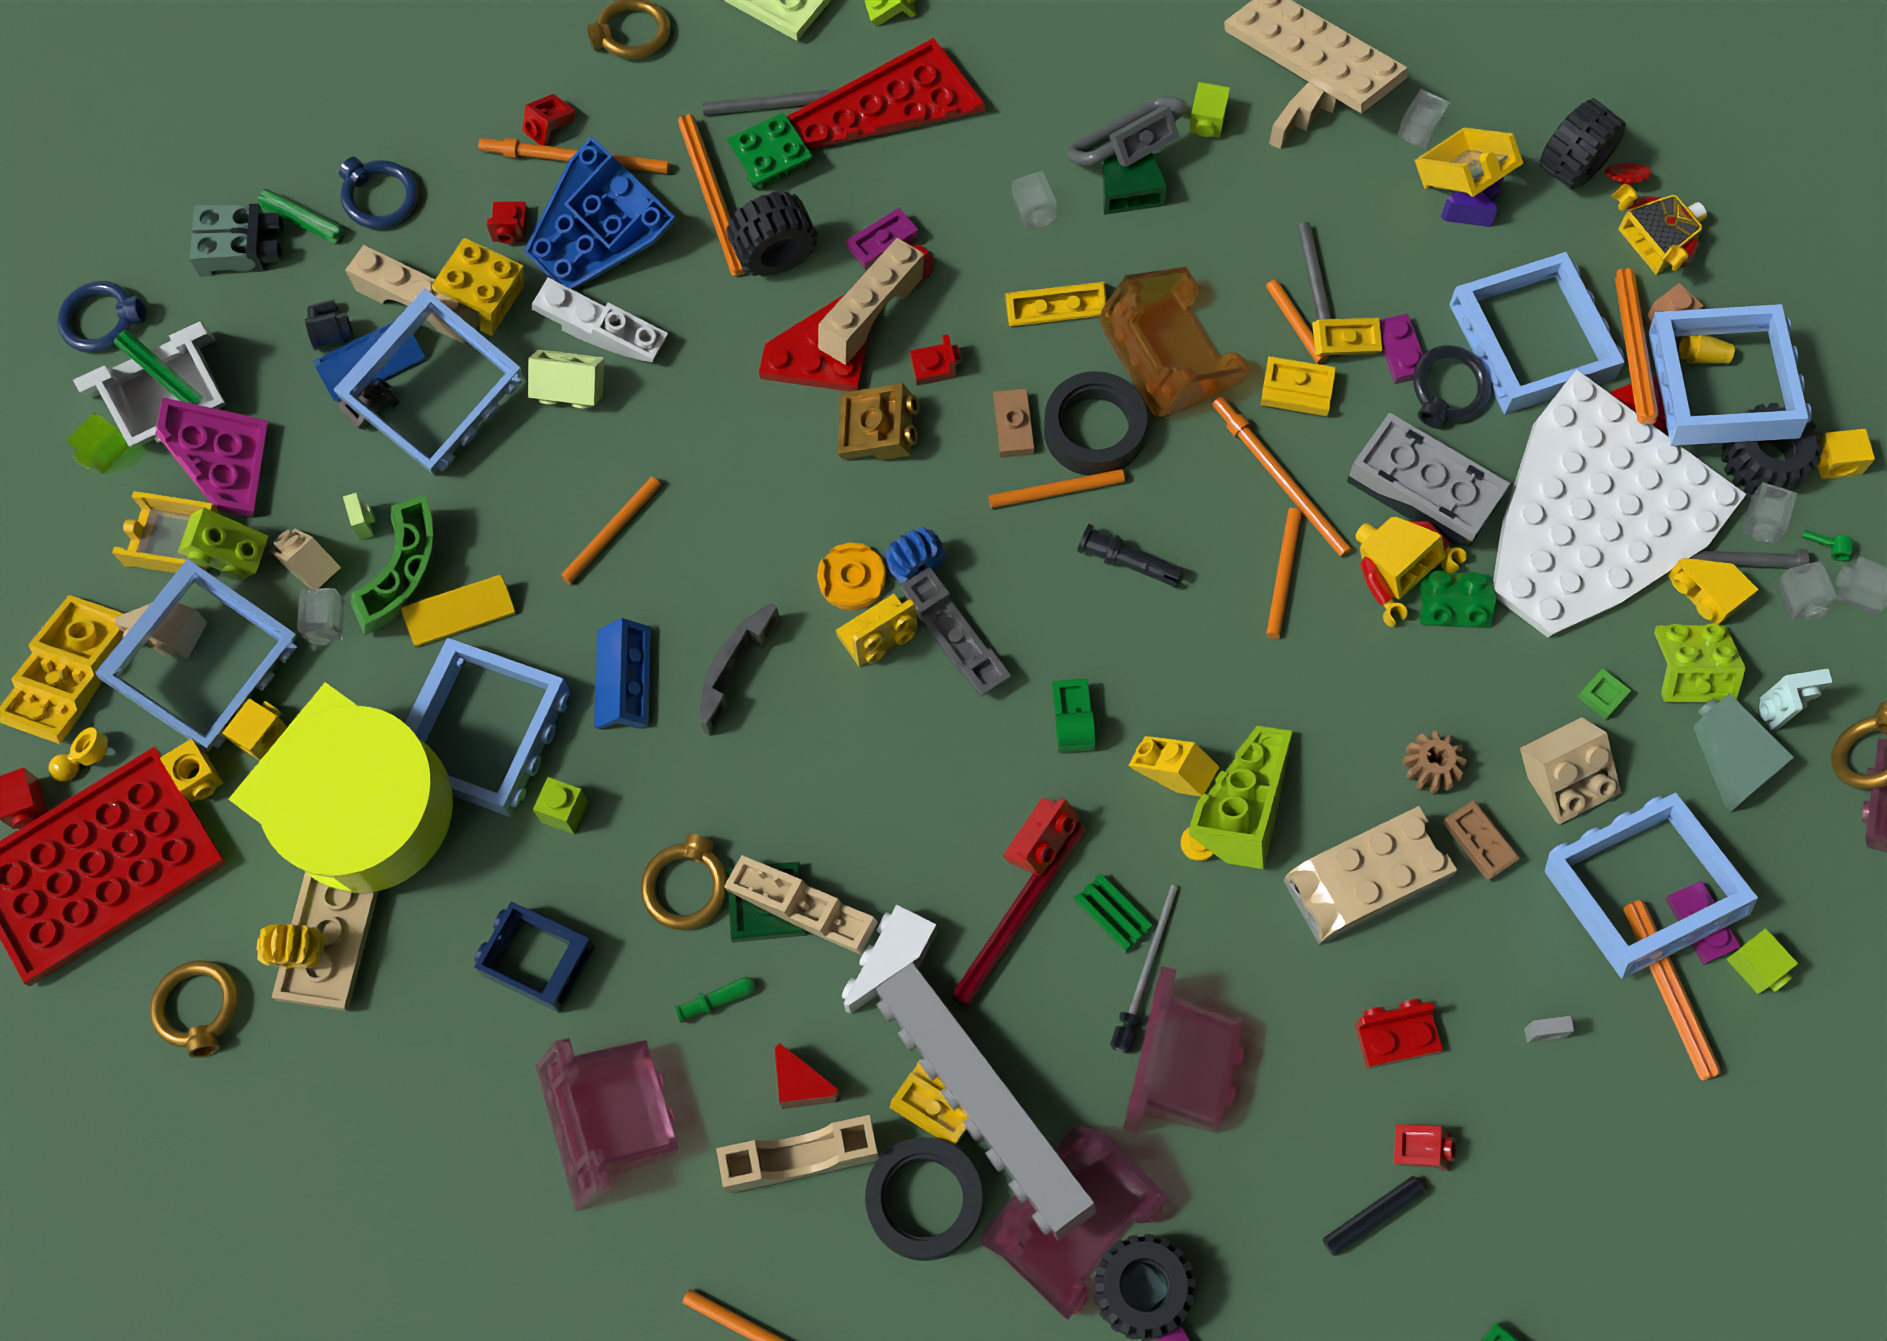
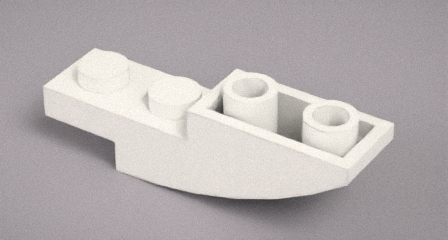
(599, 324)

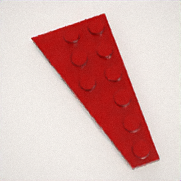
(898, 95)

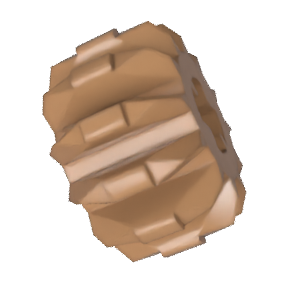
(1435, 750)

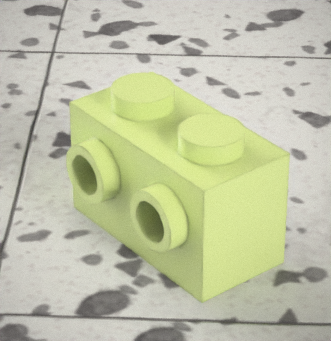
(565, 378)

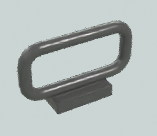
(1132, 134)

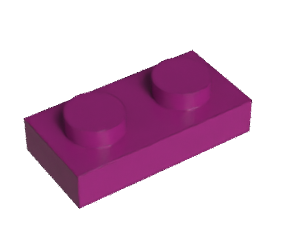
(876, 238)
(1400, 347)
(1691, 900)

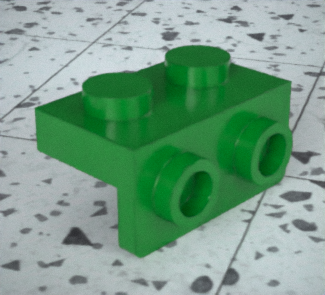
(1457, 599)

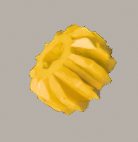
(290, 946)

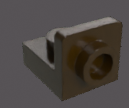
(375, 396)

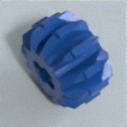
(915, 553)

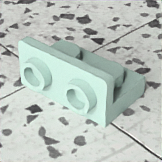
(1791, 696)

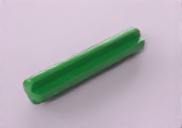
(300, 216)
(157, 368)

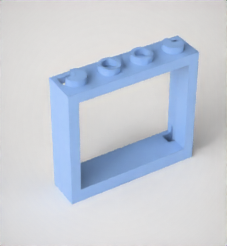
(1486, 347)
(386, 348)
(1727, 427)
(155, 615)
(538, 734)
(1633, 958)

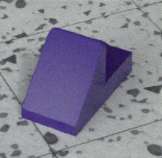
(1473, 210)

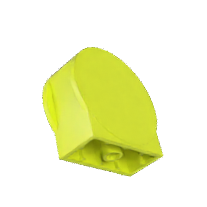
(350, 795)

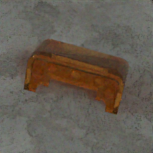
(1164, 344)

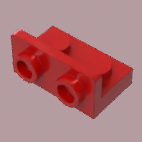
(1042, 836)
(1398, 1033)

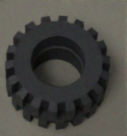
(1582, 144)
(772, 234)
(1752, 466)
(1175, 1272)

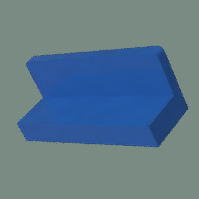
(339, 363)
(622, 674)

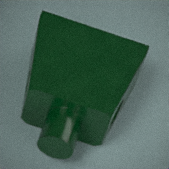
(1132, 186)

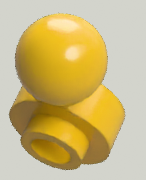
(86, 749)

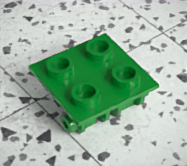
(769, 150)

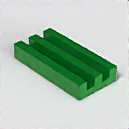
(1122, 902)

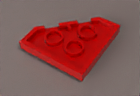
(797, 360)

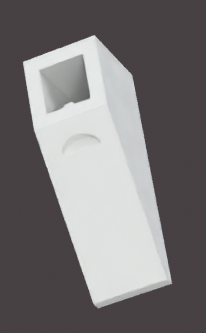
(901, 941)

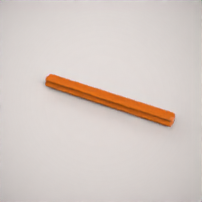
(710, 188)
(1636, 346)

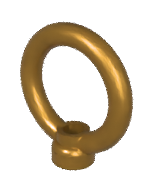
(601, 37)
(1847, 739)
(695, 849)
(202, 1039)

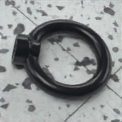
(1436, 410)

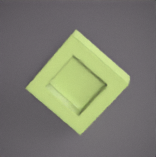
(359, 515)

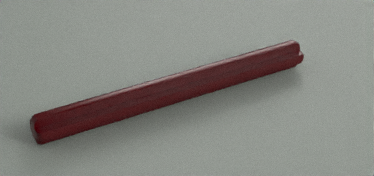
(1012, 923)

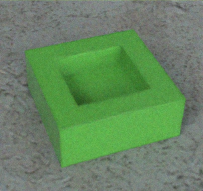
(1604, 693)

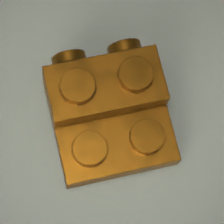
(877, 422)

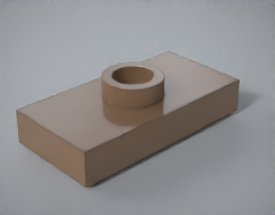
(1013, 422)
(1480, 840)

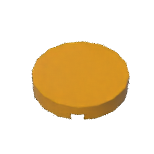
(851, 576)

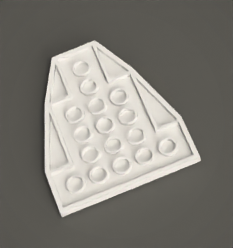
(1600, 510)

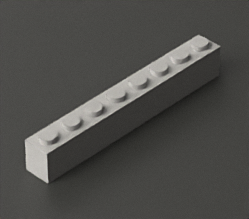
(986, 1102)

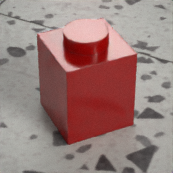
(20, 798)

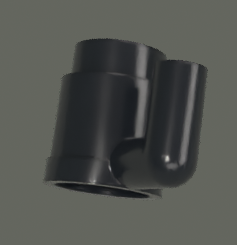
(325, 326)

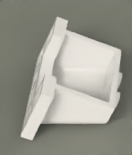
(136, 396)

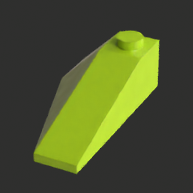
(1243, 804)

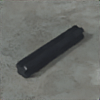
(1373, 1215)

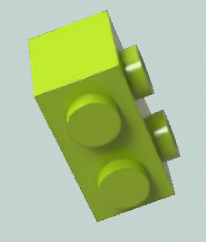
(222, 544)

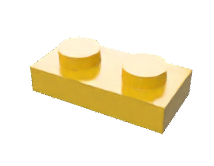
(1347, 336)

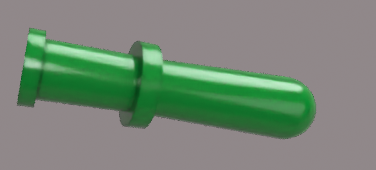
(723, 995)

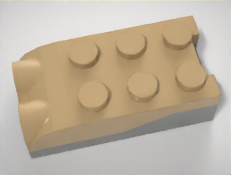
(1368, 875)

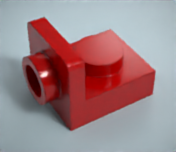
(544, 116)
(508, 221)
(935, 362)
(1424, 1146)

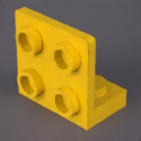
(481, 282)
(879, 629)

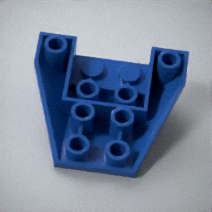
(595, 219)

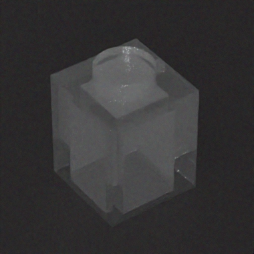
(1423, 119)
(1034, 200)
(1769, 513)
(1863, 585)
(1807, 591)
(320, 615)

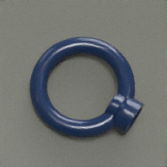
(357, 174)
(129, 311)

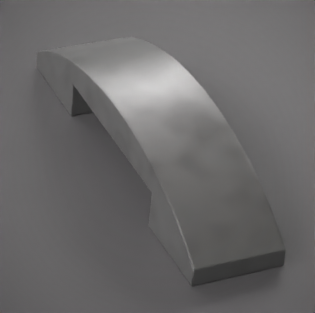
(754, 630)
(953, 633)

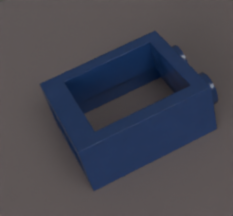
(566, 972)

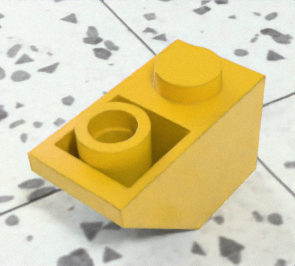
(1713, 587)
(1175, 764)

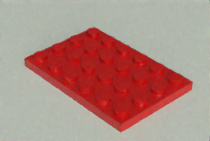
(98, 865)

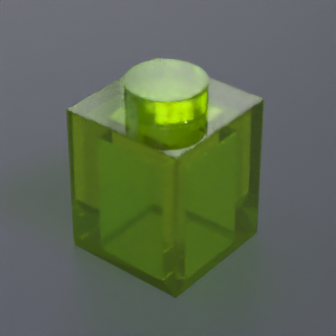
(97, 443)

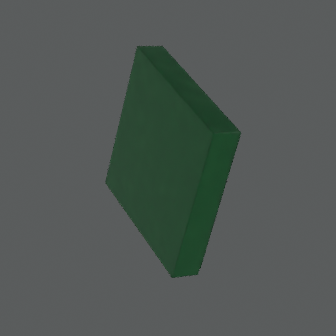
(754, 923)

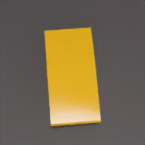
(61, 670)

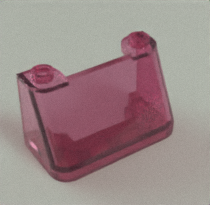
(1057, 1267)

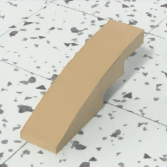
(1301, 112)
(801, 904)

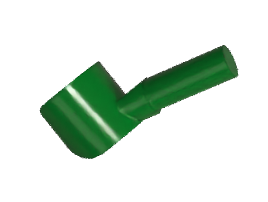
(1841, 545)

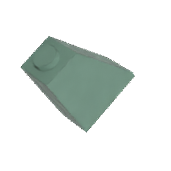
(1737, 750)

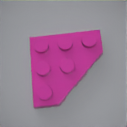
(216, 450)

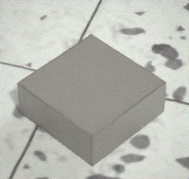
(1549, 1029)

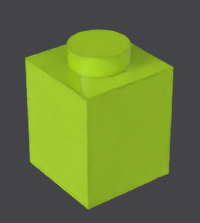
(1209, 110)
(560, 805)
(1763, 962)

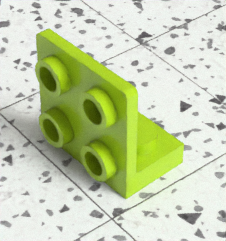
(1699, 663)

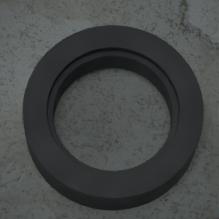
(1095, 386)
(890, 1164)

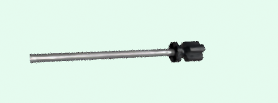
(1124, 1035)

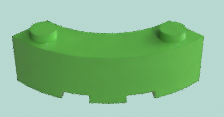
(402, 578)

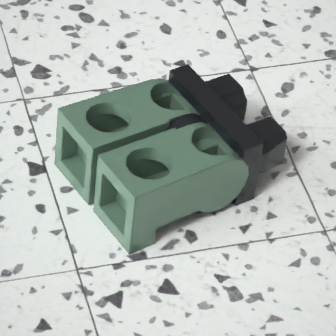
(234, 238)

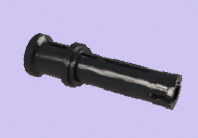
(1115, 551)

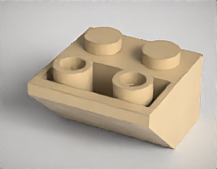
(1571, 769)

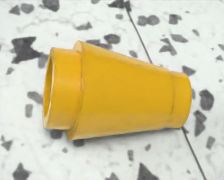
(1705, 350)

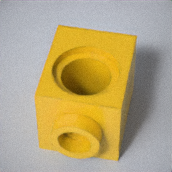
(1845, 454)
(255, 728)
(185, 759)

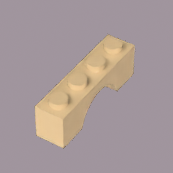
(386, 278)
(849, 322)
(781, 1160)

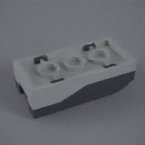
(1427, 481)

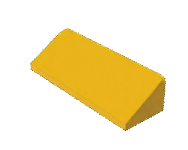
(1055, 303)
(458, 610)

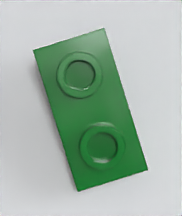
(1073, 716)

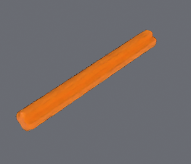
(1675, 997)

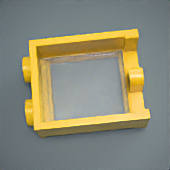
(1469, 160)
(158, 532)

